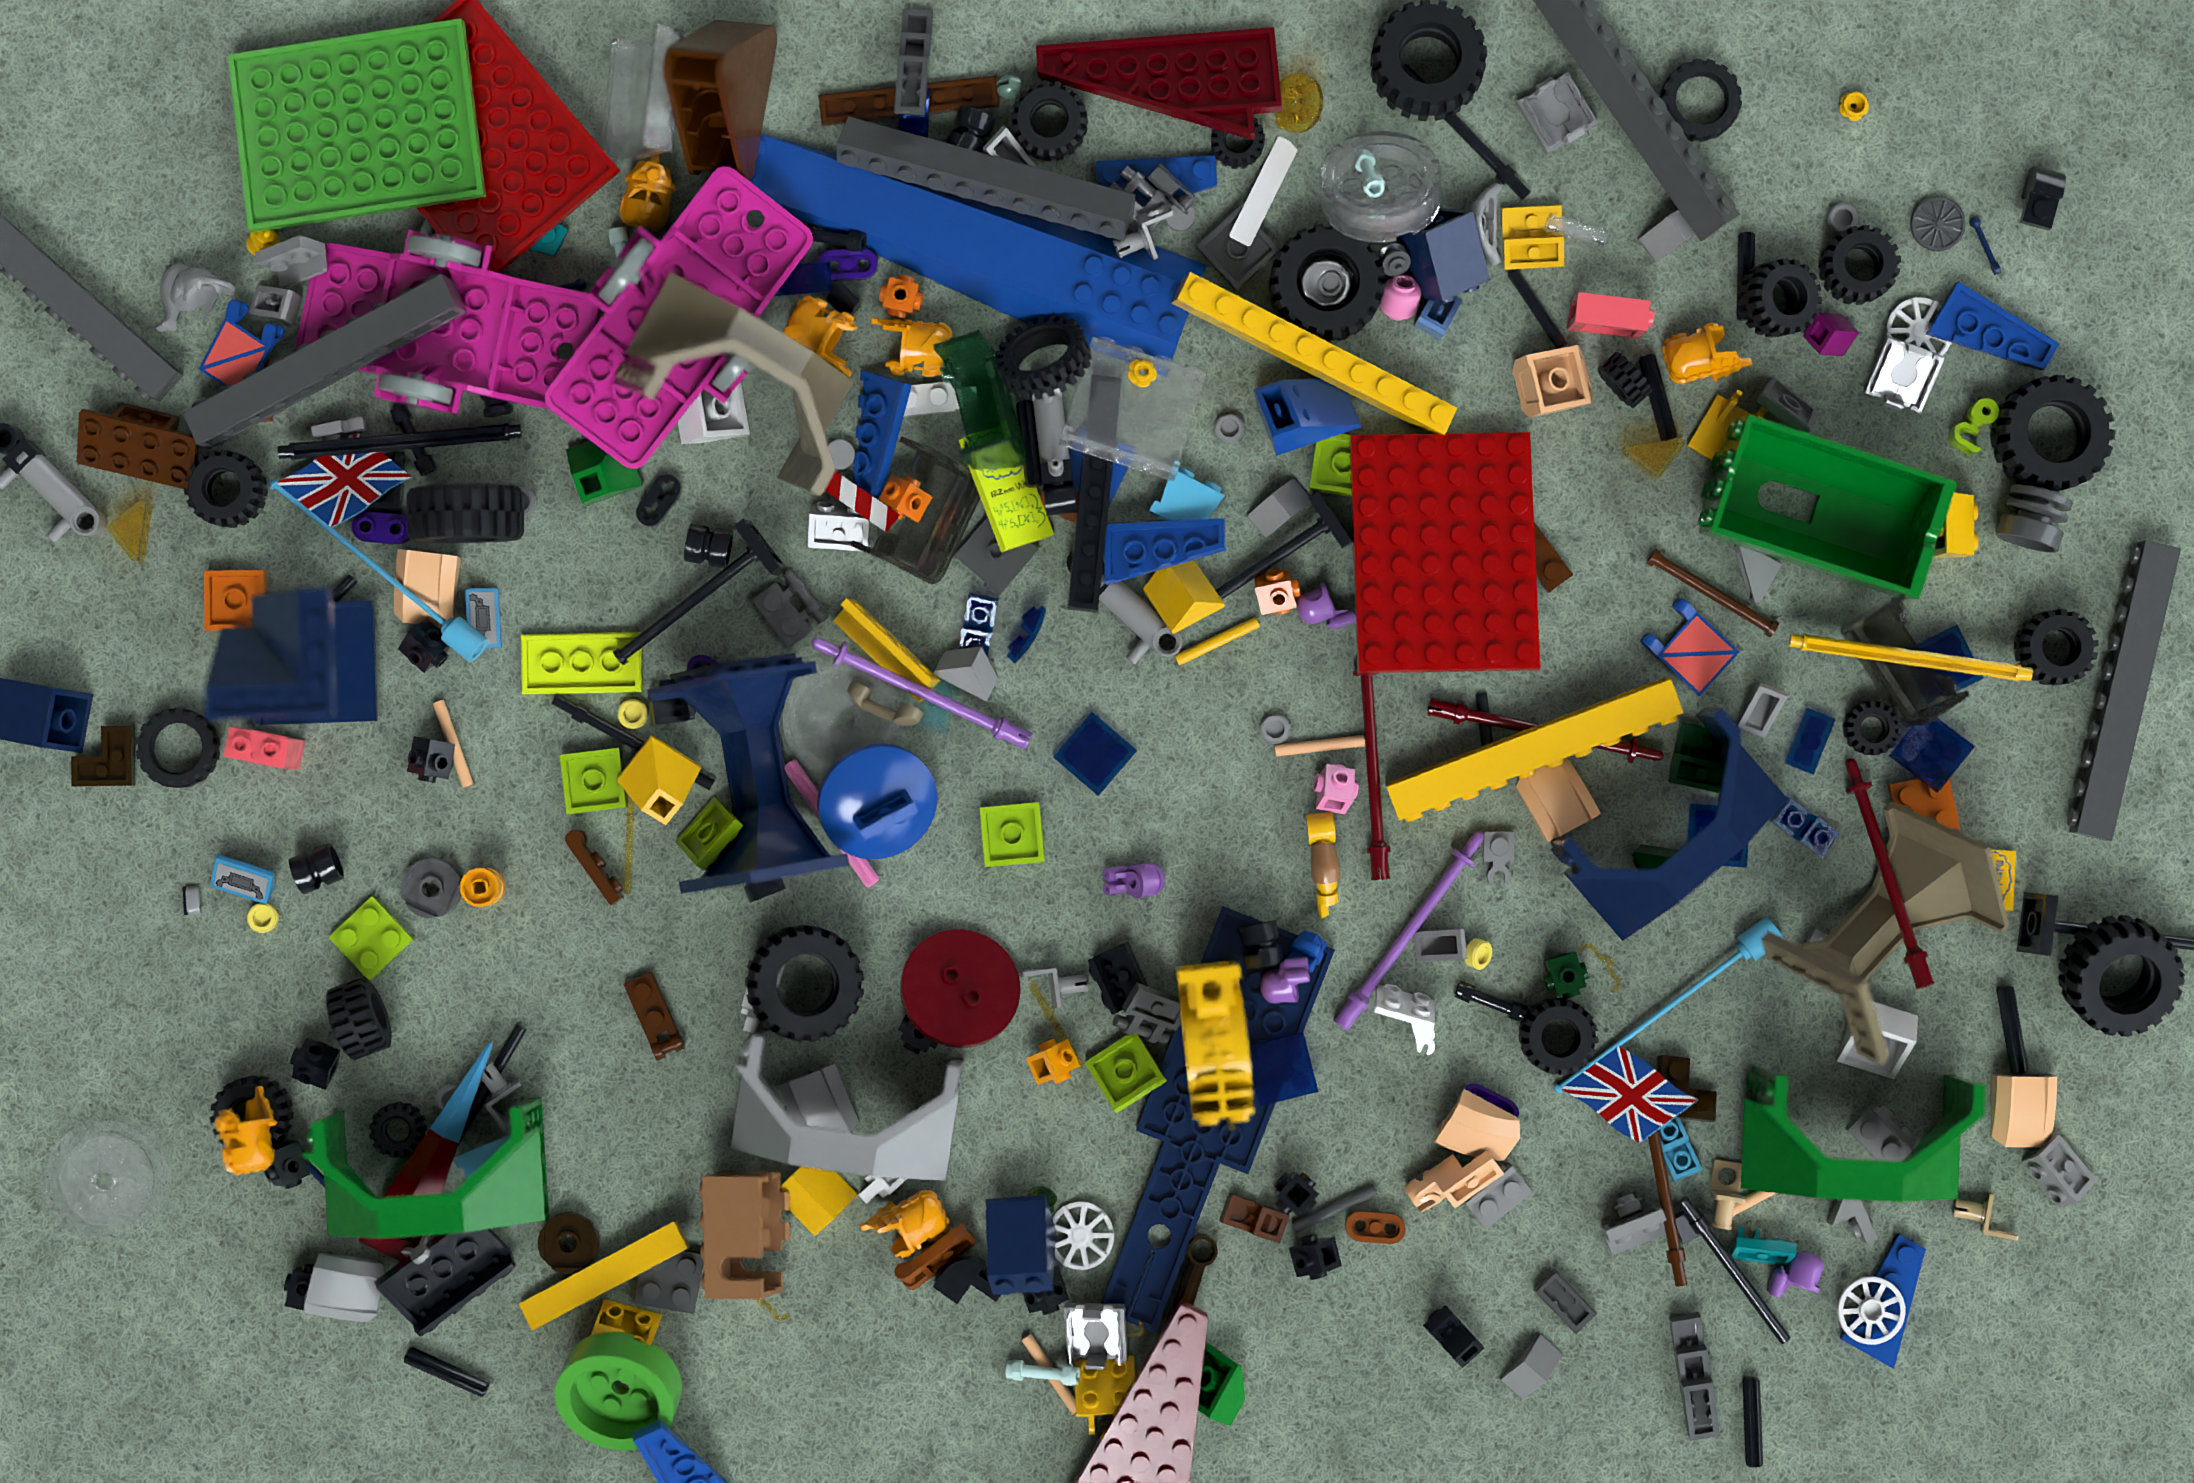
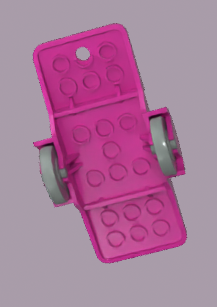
(708, 248)
(494, 350)

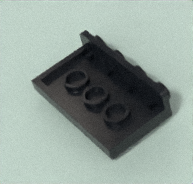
(450, 1277)

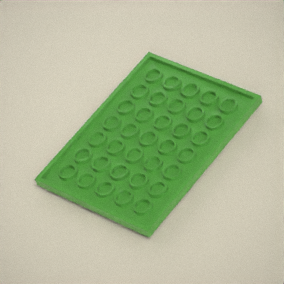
(356, 125)

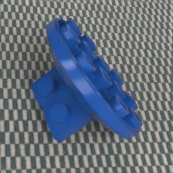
(877, 801)

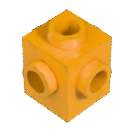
(1058, 1058)

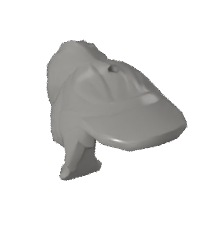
(188, 289)

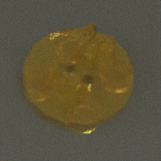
(1302, 116)

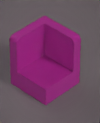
(1831, 334)

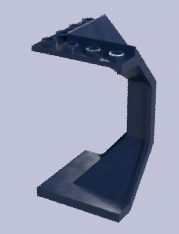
(296, 662)
(745, 708)
(1637, 896)

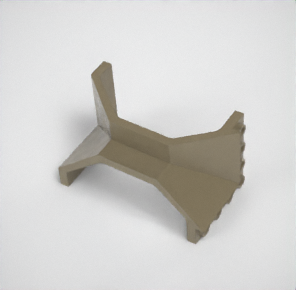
(695, 323)
(1940, 882)

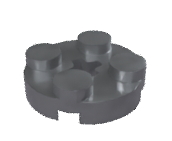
(425, 872)

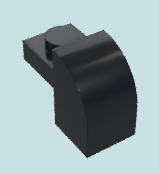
(2042, 195)
(960, 1275)
(1453, 1335)

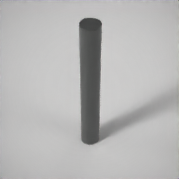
(1334, 1208)

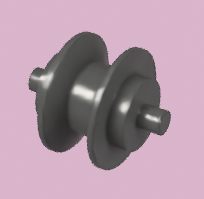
(1394, 259)

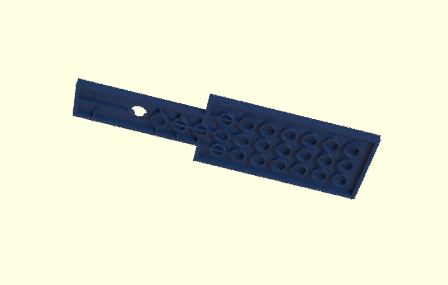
(1193, 1150)

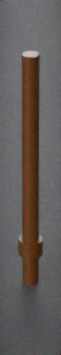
(1675, 1254)

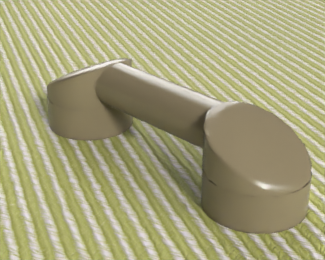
(905, 716)

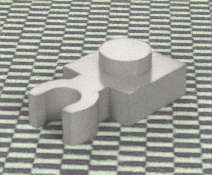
(339, 428)
(1498, 849)

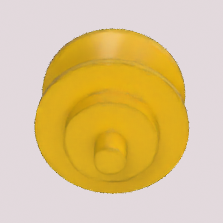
(260, 240)

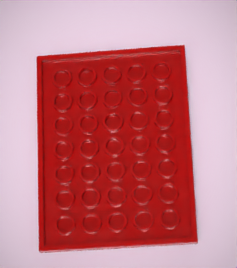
(531, 146)
(1444, 552)

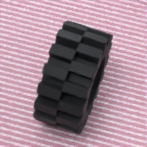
(1242, 158)
(1624, 379)
(1886, 717)
(379, 1129)

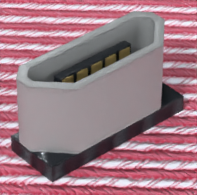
(191, 900)

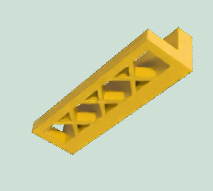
(883, 645)

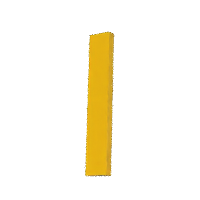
(604, 1275)

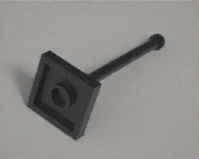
(1325, 523)
(757, 550)
(2039, 924)

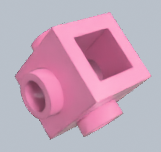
(1335, 788)

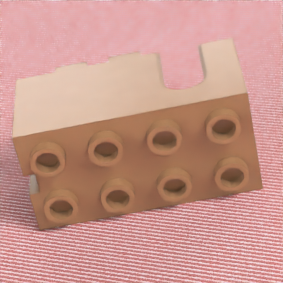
(741, 1222)

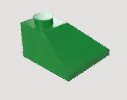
(1220, 1386)

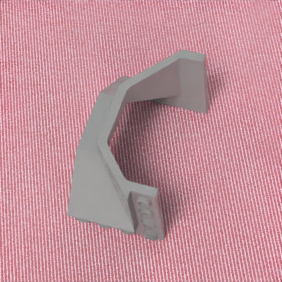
(907, 1149)

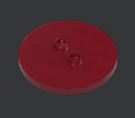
(960, 988)

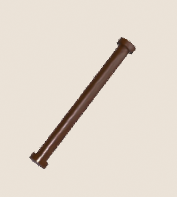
(1713, 593)

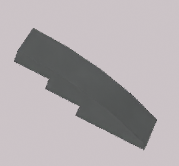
(913, 62)
(1694, 1376)

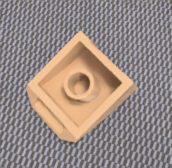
(1552, 381)
(430, 578)
(1557, 800)
(2023, 1109)
(1478, 1127)

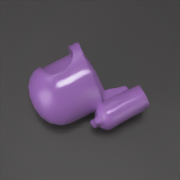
(1318, 607)
(1138, 879)
(1281, 983)
(1802, 1272)

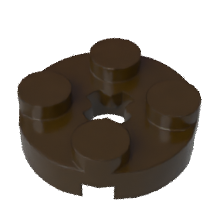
(557, 1229)

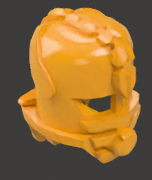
(647, 195)
(818, 332)
(916, 345)
(1697, 358)
(247, 1142)
(915, 1220)

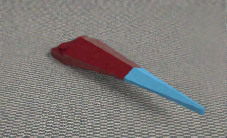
(432, 1159)

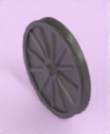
(1937, 224)

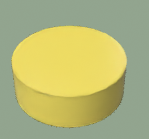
(633, 714)
(263, 917)
(1478, 953)

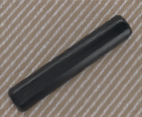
(1746, 262)
(1658, 398)
(1027, 427)
(2012, 1030)
(446, 1372)
(1752, 1422)

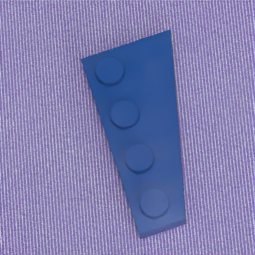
(1985, 327)
(881, 420)
(1152, 546)
(672, 1458)

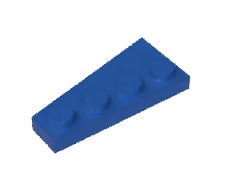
(1194, 172)
(1902, 1269)

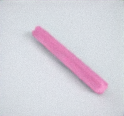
(810, 794)

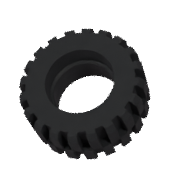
(1433, 22)
(1355, 254)
(2087, 415)
(465, 513)
(845, 983)
(2145, 1000)

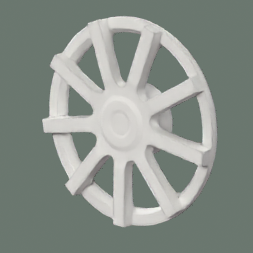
(1918, 327)
(1082, 1235)
(1870, 1310)

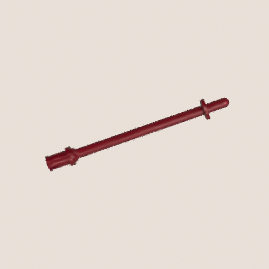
(1459, 713)
(1378, 847)
(1915, 955)

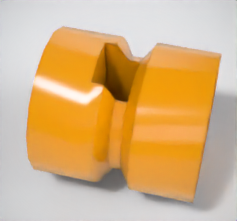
(482, 887)

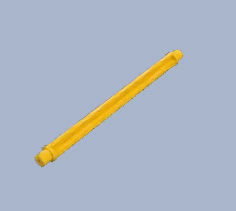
(1910, 657)

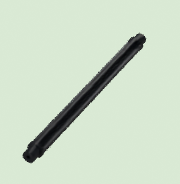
(399, 441)

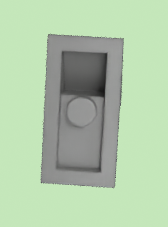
(1860, 1224)

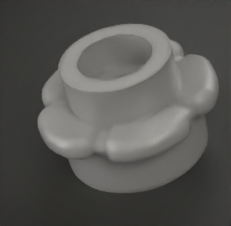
(1628, 1205)

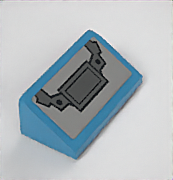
(484, 613)
(243, 879)

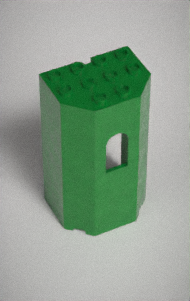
(1870, 518)

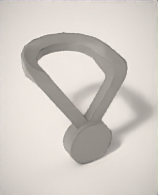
(419, 1253)

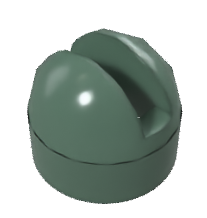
(1008, 86)

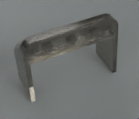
(929, 546)
(1910, 690)

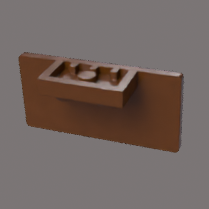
(136, 444)

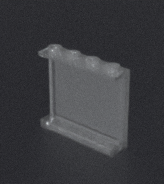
(637, 102)
(1128, 422)

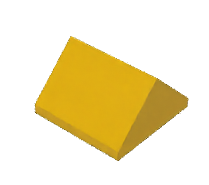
(1182, 595)
(817, 1196)

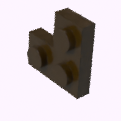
(114, 765)
(1677, 1072)

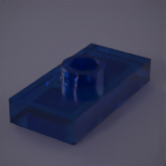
(807, 279)
(1809, 741)

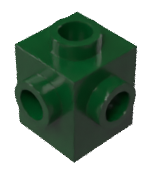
(1557, 967)

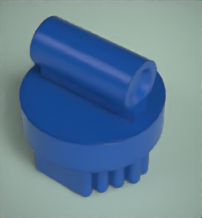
(1309, 946)

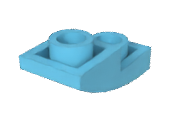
(1678, 1151)

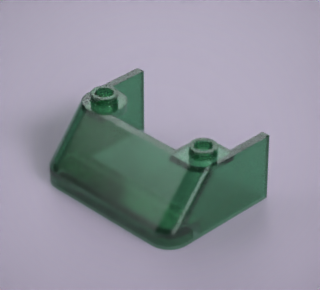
(983, 402)

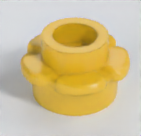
(1861, 105)
(1138, 379)

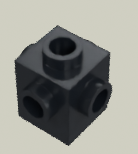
(424, 646)
(430, 759)
(911, 1041)
(315, 1063)
(288, 1165)
(1303, 1202)
(1315, 1256)
(296, 1286)
(1048, 1300)

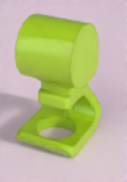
(1978, 415)

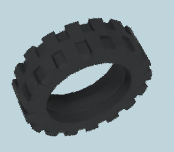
(1726, 82)
(146, 744)

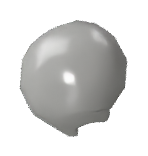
(1326, 283)

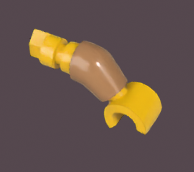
(1324, 859)

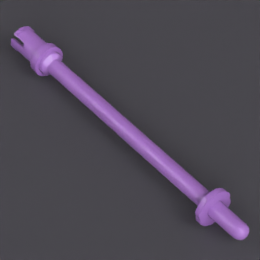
(999, 727)
(1359, 999)

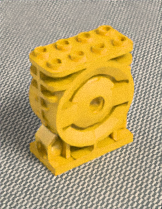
(1215, 1042)

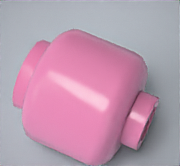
(1400, 297)

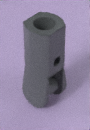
(1169, 184)

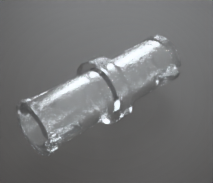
(1575, 230)

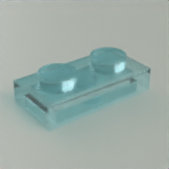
(936, 717)

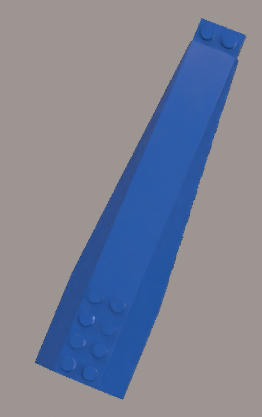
(986, 250)

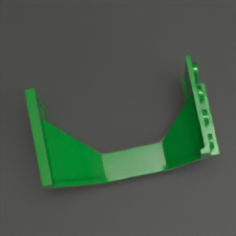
(1788, 1163)
(498, 1194)

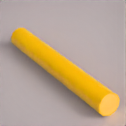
(1217, 641)

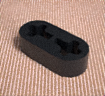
(653, 496)

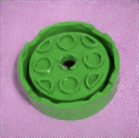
(606, 1411)

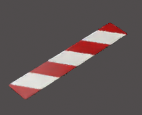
(861, 502)

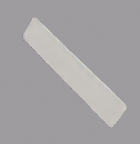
(1263, 191)

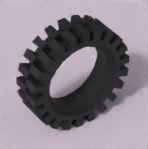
(1050, 377)

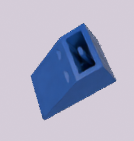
(1304, 412)

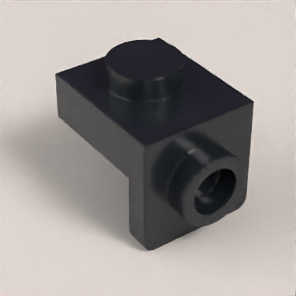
(670, 711)

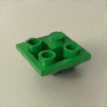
(599, 474)

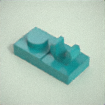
(1773, 1251)

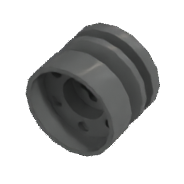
(2035, 512)

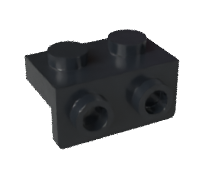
(1116, 975)

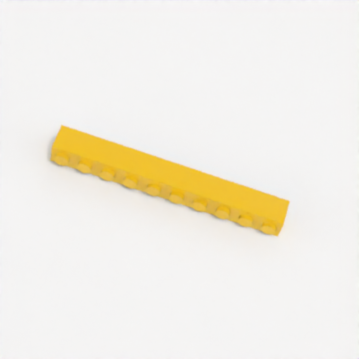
(1313, 355)
(1534, 748)

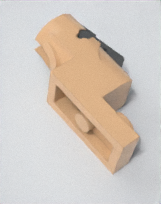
(1452, 1181)

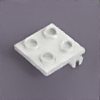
(1413, 1008)

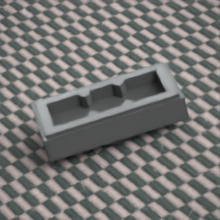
(1565, 1301)

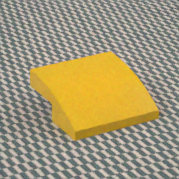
(1524, 238)

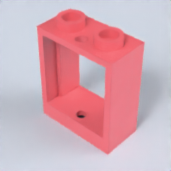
(1609, 315)
(264, 748)

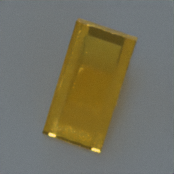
(1653, 457)
(132, 530)

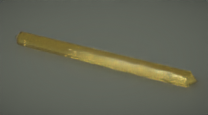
(629, 846)
(1052, 1019)

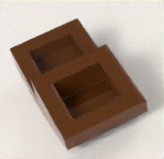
(1254, 1218)

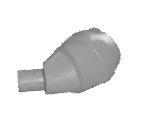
(1486, 220)

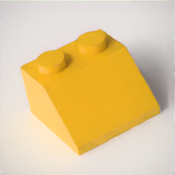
(1958, 530)

